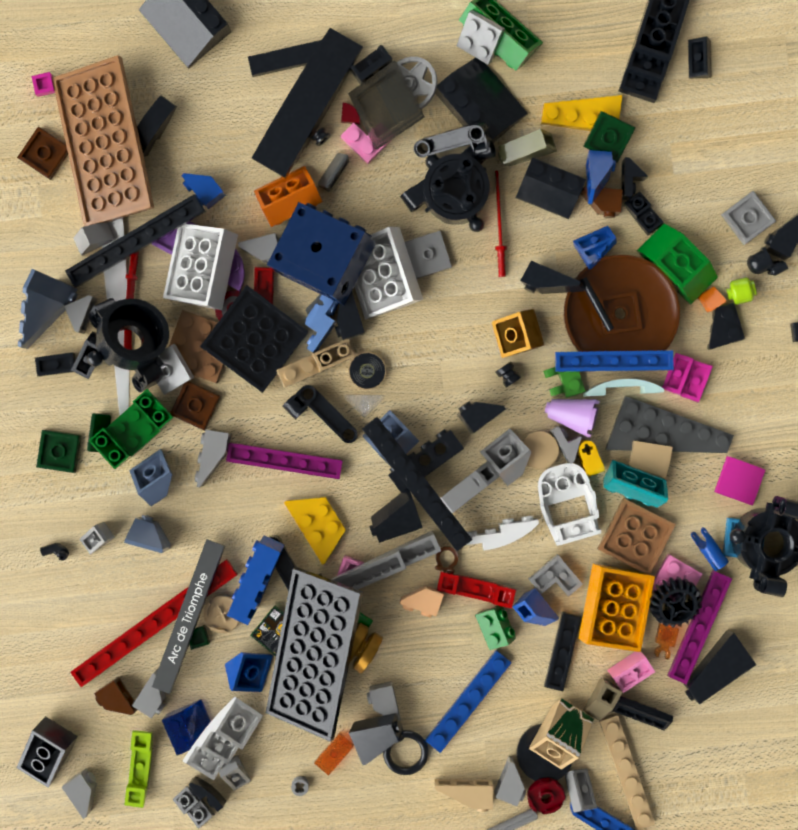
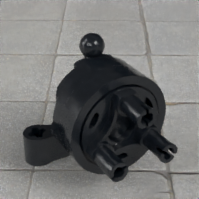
(452, 189)

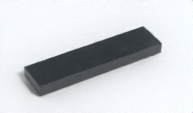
(282, 59)
(562, 651)

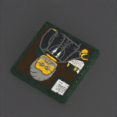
(269, 630)

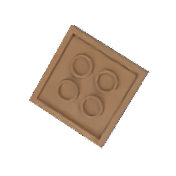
(188, 337)
(636, 536)

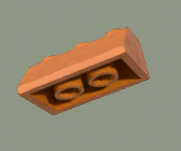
(282, 195)

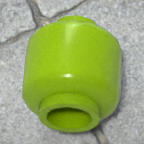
(741, 290)

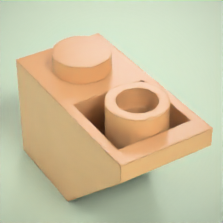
(423, 599)

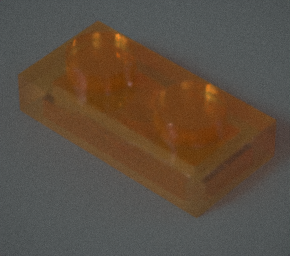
(333, 753)

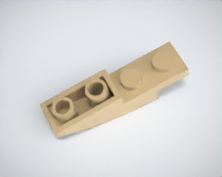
(316, 363)

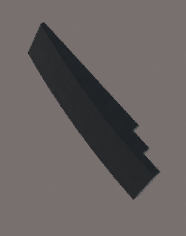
(653, 48)
(307, 103)

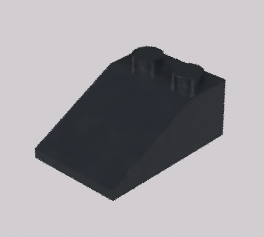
(46, 751)

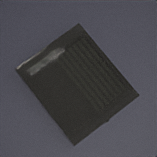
(386, 105)

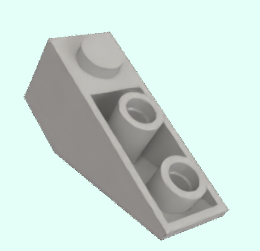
(214, 450)
(470, 487)

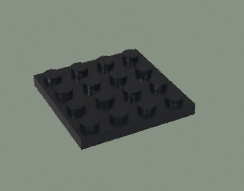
(254, 338)

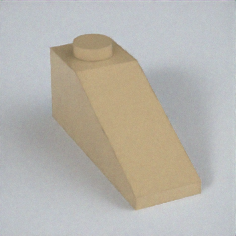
(472, 793)

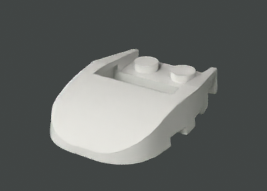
(562, 484)

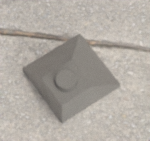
(507, 456)

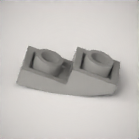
(195, 808)

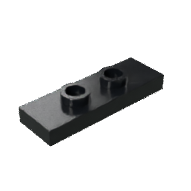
(643, 713)

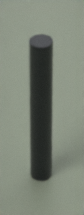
(597, 304)

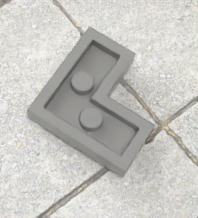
(558, 572)

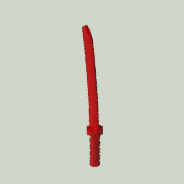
(500, 249)
(131, 276)

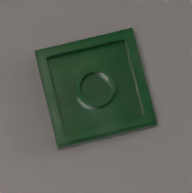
(609, 135)
(58, 451)

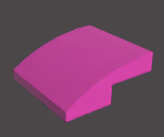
(687, 378)
(739, 480)

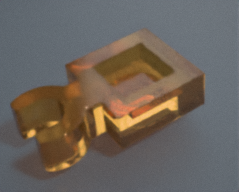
(665, 637)

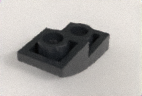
(643, 213)
(202, 788)

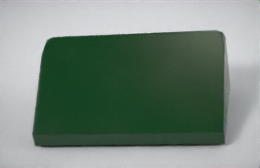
(98, 422)

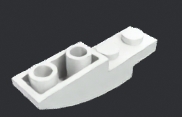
(508, 532)

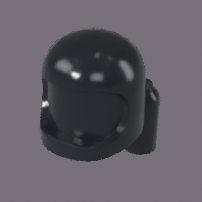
(762, 262)

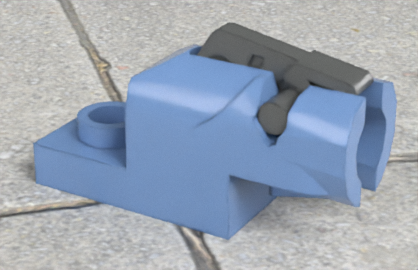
(320, 321)

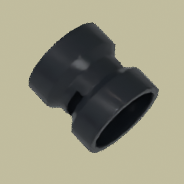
(509, 376)

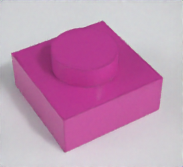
(43, 84)

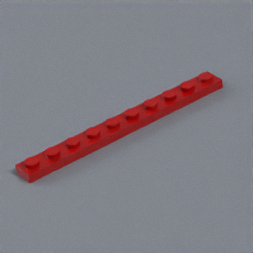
(143, 630)

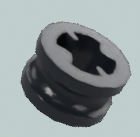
(320, 136)

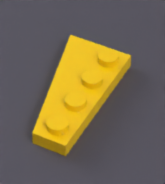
(580, 113)

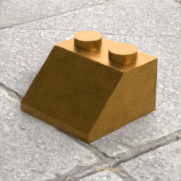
(518, 333)

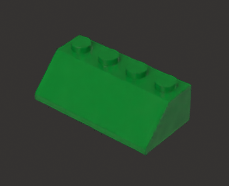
(517, 40)

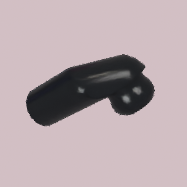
(57, 549)

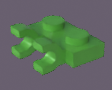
(570, 381)

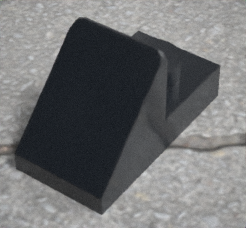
(630, 172)

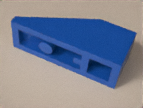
(598, 171)

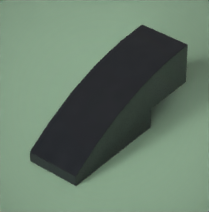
(154, 123)

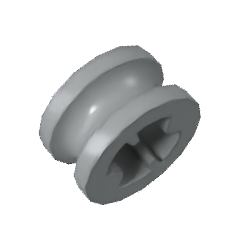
(294, 784)

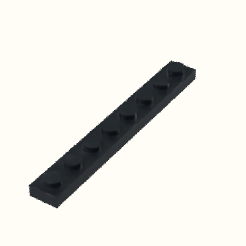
(135, 241)
(416, 483)

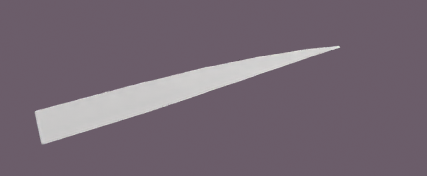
(116, 288)

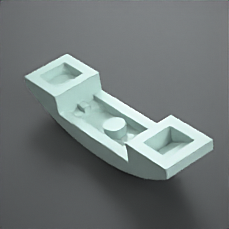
(645, 387)

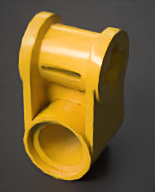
(590, 461)

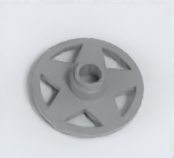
(416, 80)

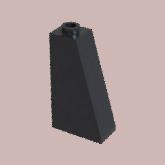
(719, 668)

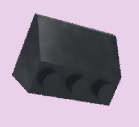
(550, 188)
(478, 414)

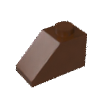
(607, 202)
(115, 697)

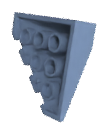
(43, 305)

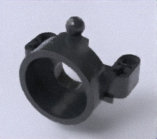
(144, 320)
(748, 541)

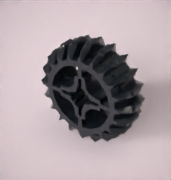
(677, 609)

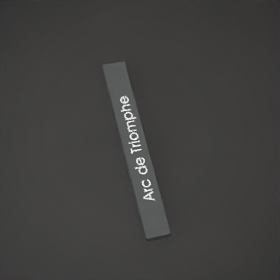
(188, 616)

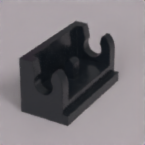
(371, 64)

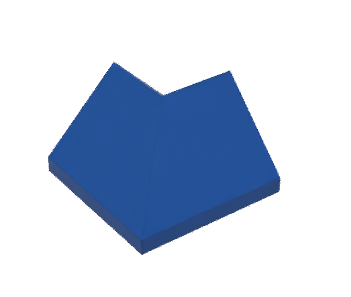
(248, 671)

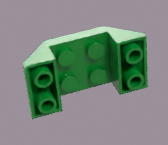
(679, 261)
(131, 430)

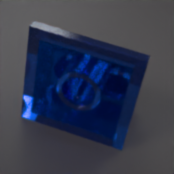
(186, 725)

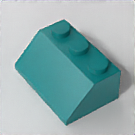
(636, 484)

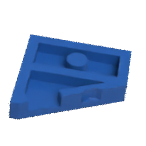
(595, 245)

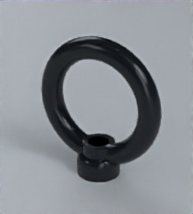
(415, 768)

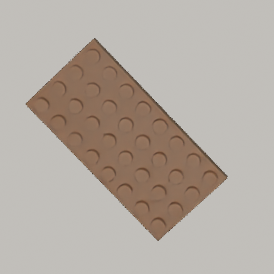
(103, 142)

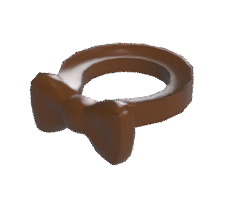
(439, 565)

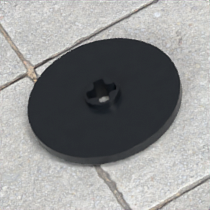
(533, 764)

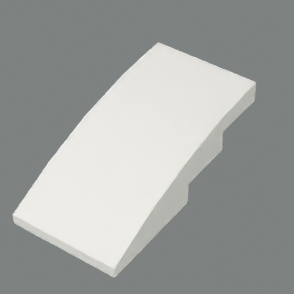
(223, 737)

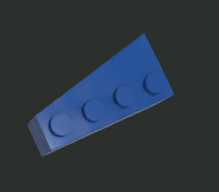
(255, 580)

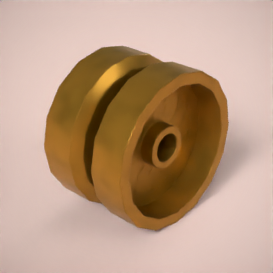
(364, 649)

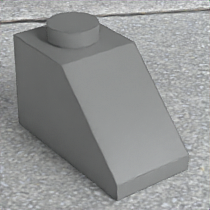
(260, 247)
(150, 699)
(383, 699)
(510, 786)
(81, 791)

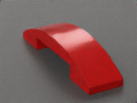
(476, 589)

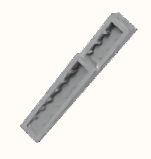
(390, 562)

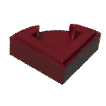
(349, 114)

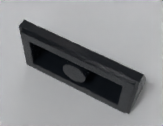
(699, 58)

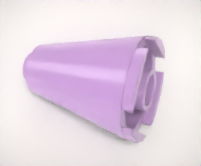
(574, 413)

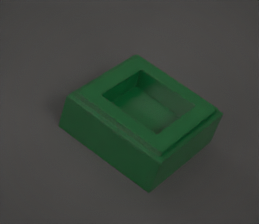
(199, 638)

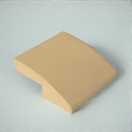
(650, 458)

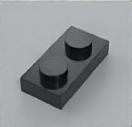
(54, 364)

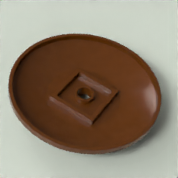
(639, 290)

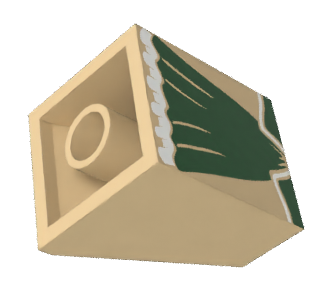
(562, 734)

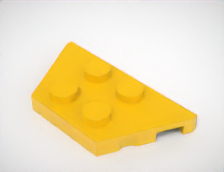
(318, 524)

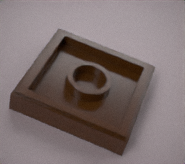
(44, 153)
(195, 405)

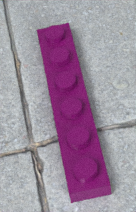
(284, 460)
(699, 628)

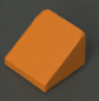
(711, 299)

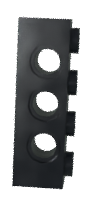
(452, 446)

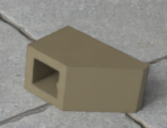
(602, 699)

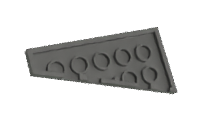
(657, 426)

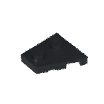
(725, 327)

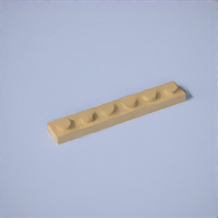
(627, 772)

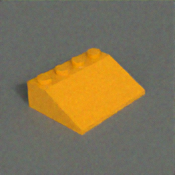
(616, 608)

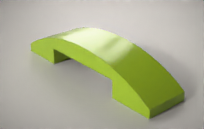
(139, 768)

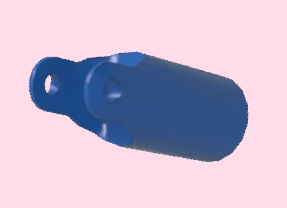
(710, 550)

